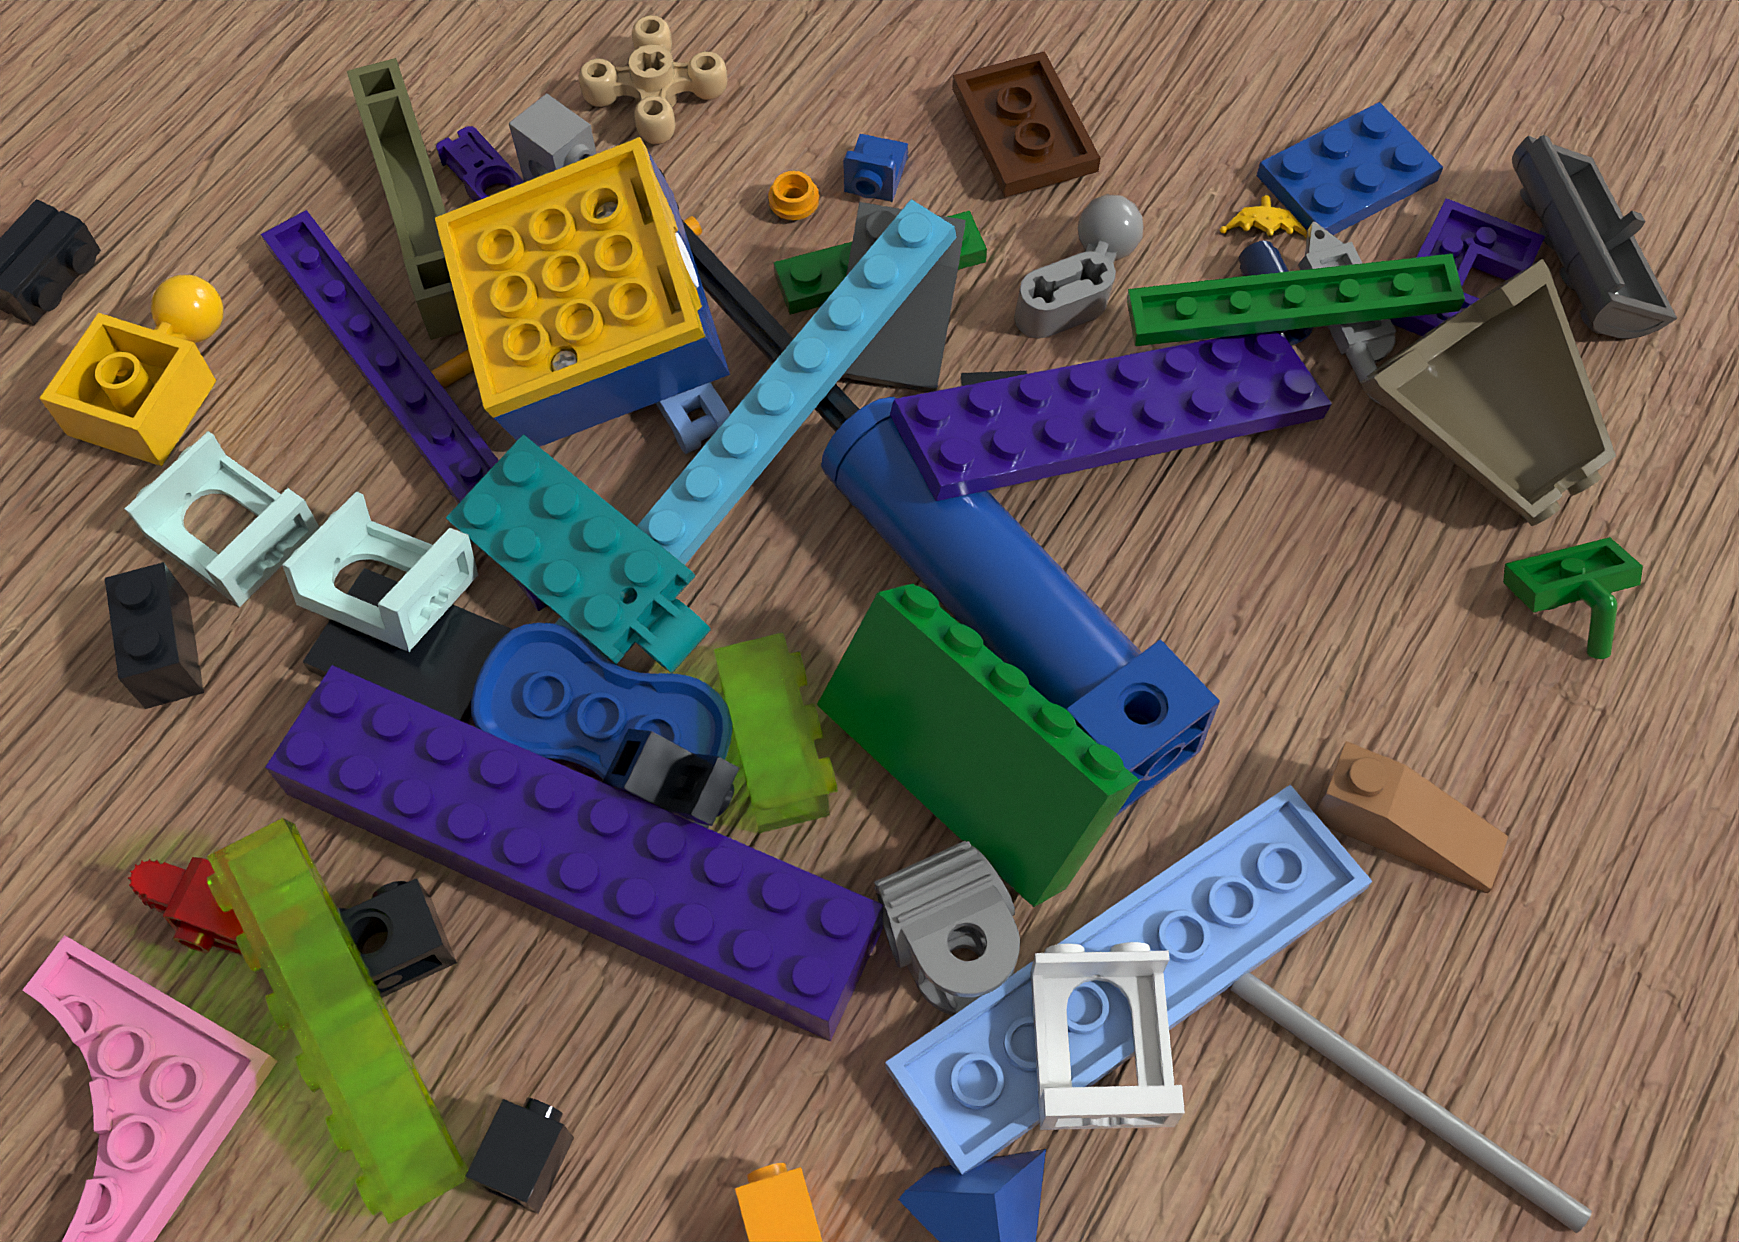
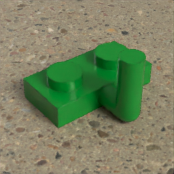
(1577, 574)

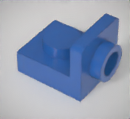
(874, 167)

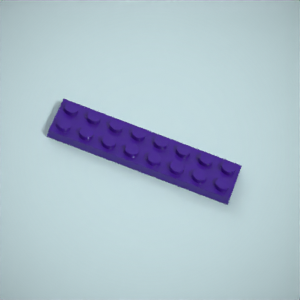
(1105, 412)

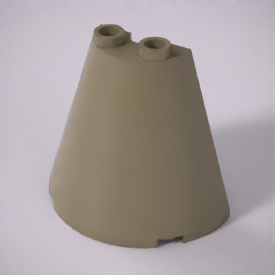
(1504, 396)

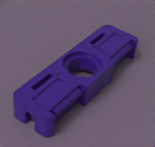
(476, 163)

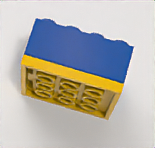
(580, 296)

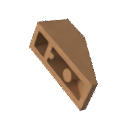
(1408, 817)

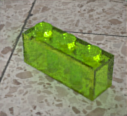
(775, 732)

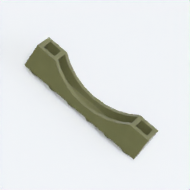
(408, 189)

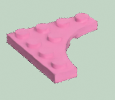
(159, 1090)

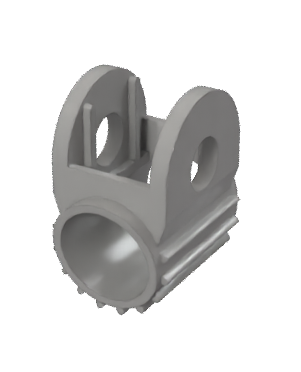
(947, 906)

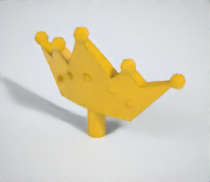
(1266, 219)

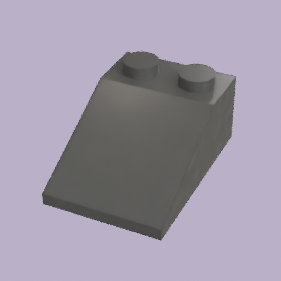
(913, 340)

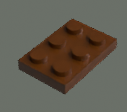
(1025, 124)

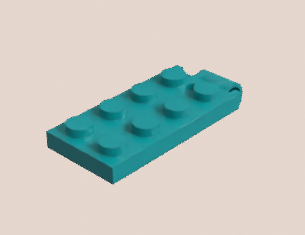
(581, 557)

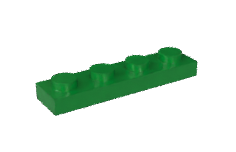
(812, 277)

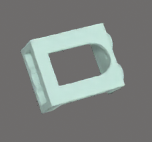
(256, 553)
(407, 612)

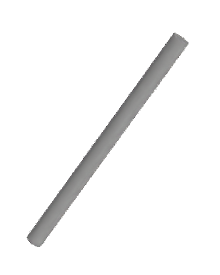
(1413, 1102)

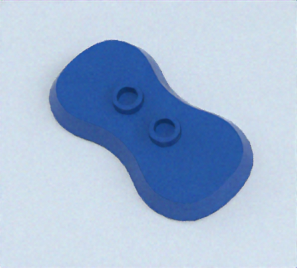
(572, 704)

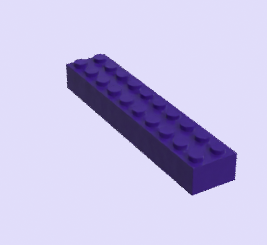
(581, 850)

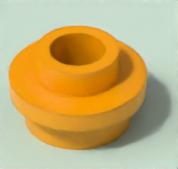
(793, 196)

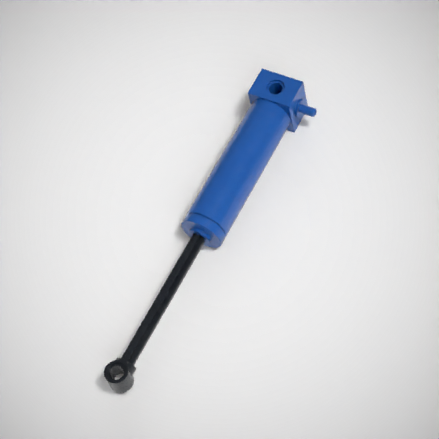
(996, 575)

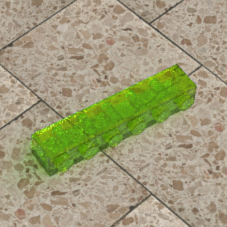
(338, 1020)

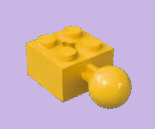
(135, 383)

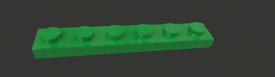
(1294, 300)

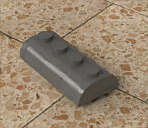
(1591, 240)

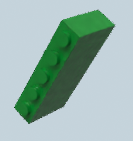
(976, 742)

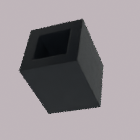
(521, 1153)

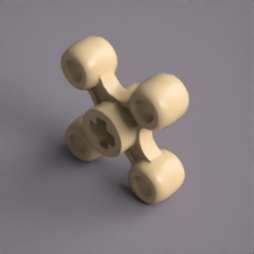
(653, 79)

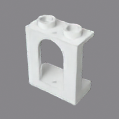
(1141, 980)

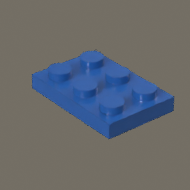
(1349, 170)

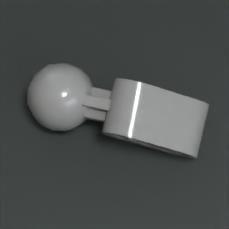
(1080, 285)

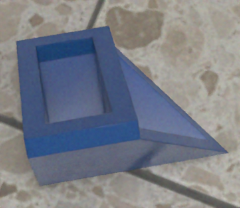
(983, 1205)

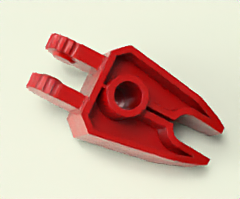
(187, 904)

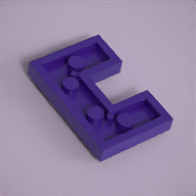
(1475, 242)

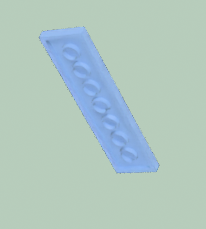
(1213, 911)

